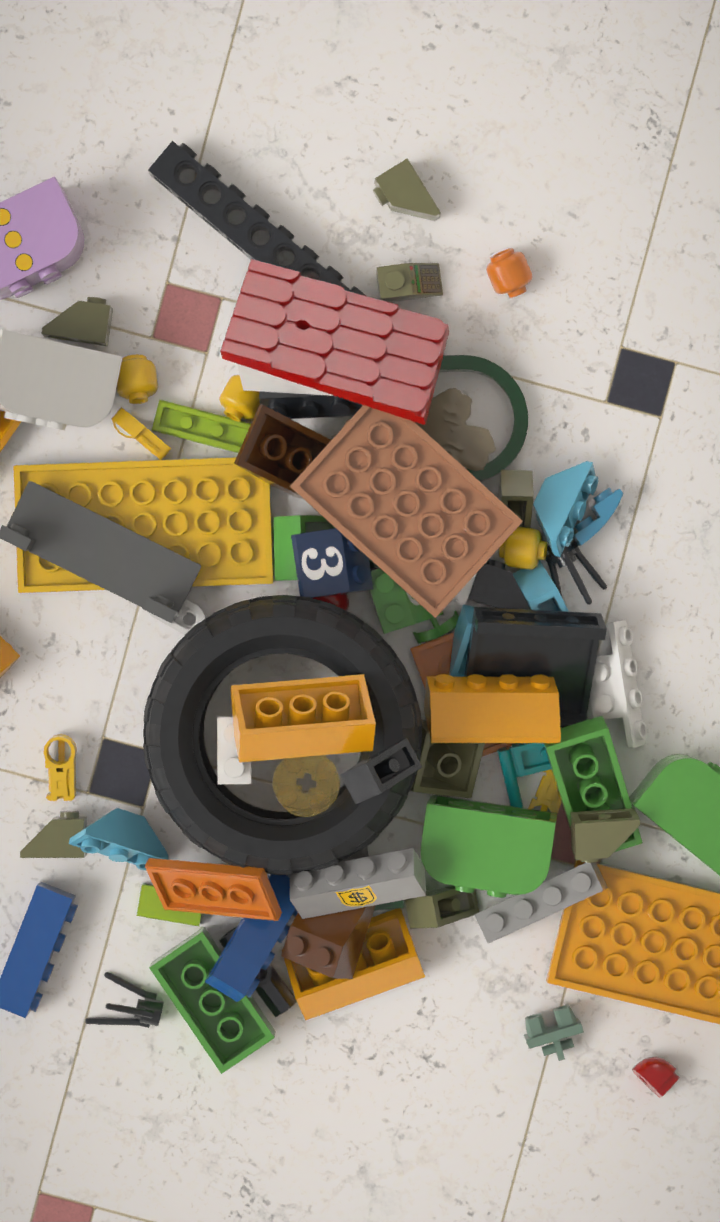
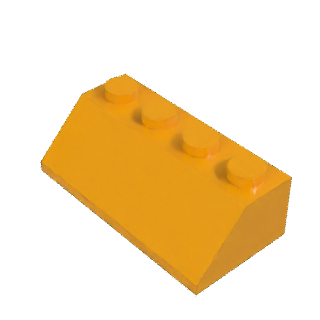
(492, 709)
(302, 718)
(384, 964)

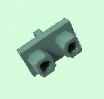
(566, 1026)

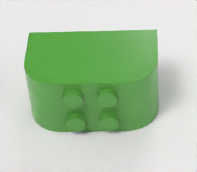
(685, 803)
(487, 845)

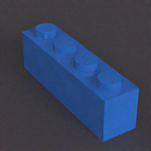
(34, 947)
(251, 947)

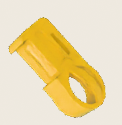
(140, 433)
(61, 772)
(547, 794)

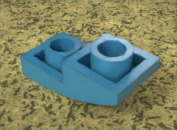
(603, 509)

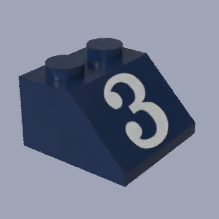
(329, 564)

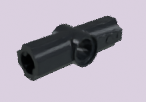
(271, 986)

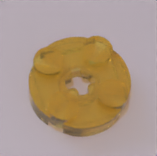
(318, 798)

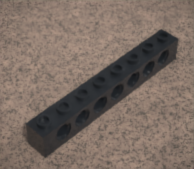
(178, 158)

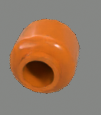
(509, 272)

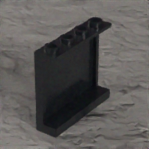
(539, 644)

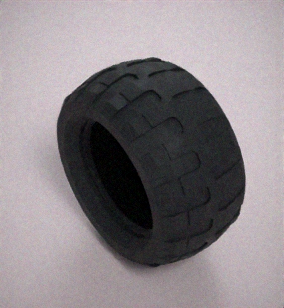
(177, 750)

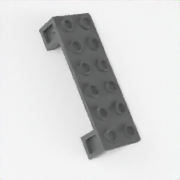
(101, 551)

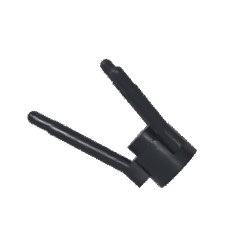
(567, 559)
(145, 1014)

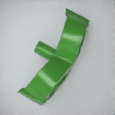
(438, 631)

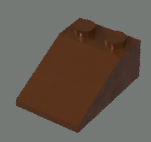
(278, 449)
(329, 941)

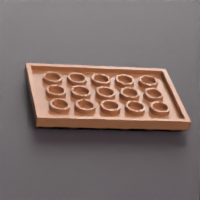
(406, 505)

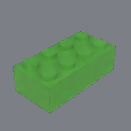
(589, 772)
(222, 1026)

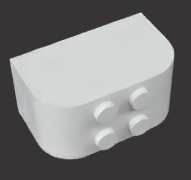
(55, 381)

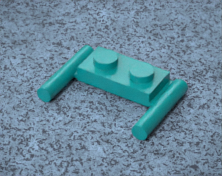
(520, 761)

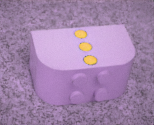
(37, 238)

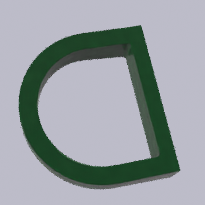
(482, 366)

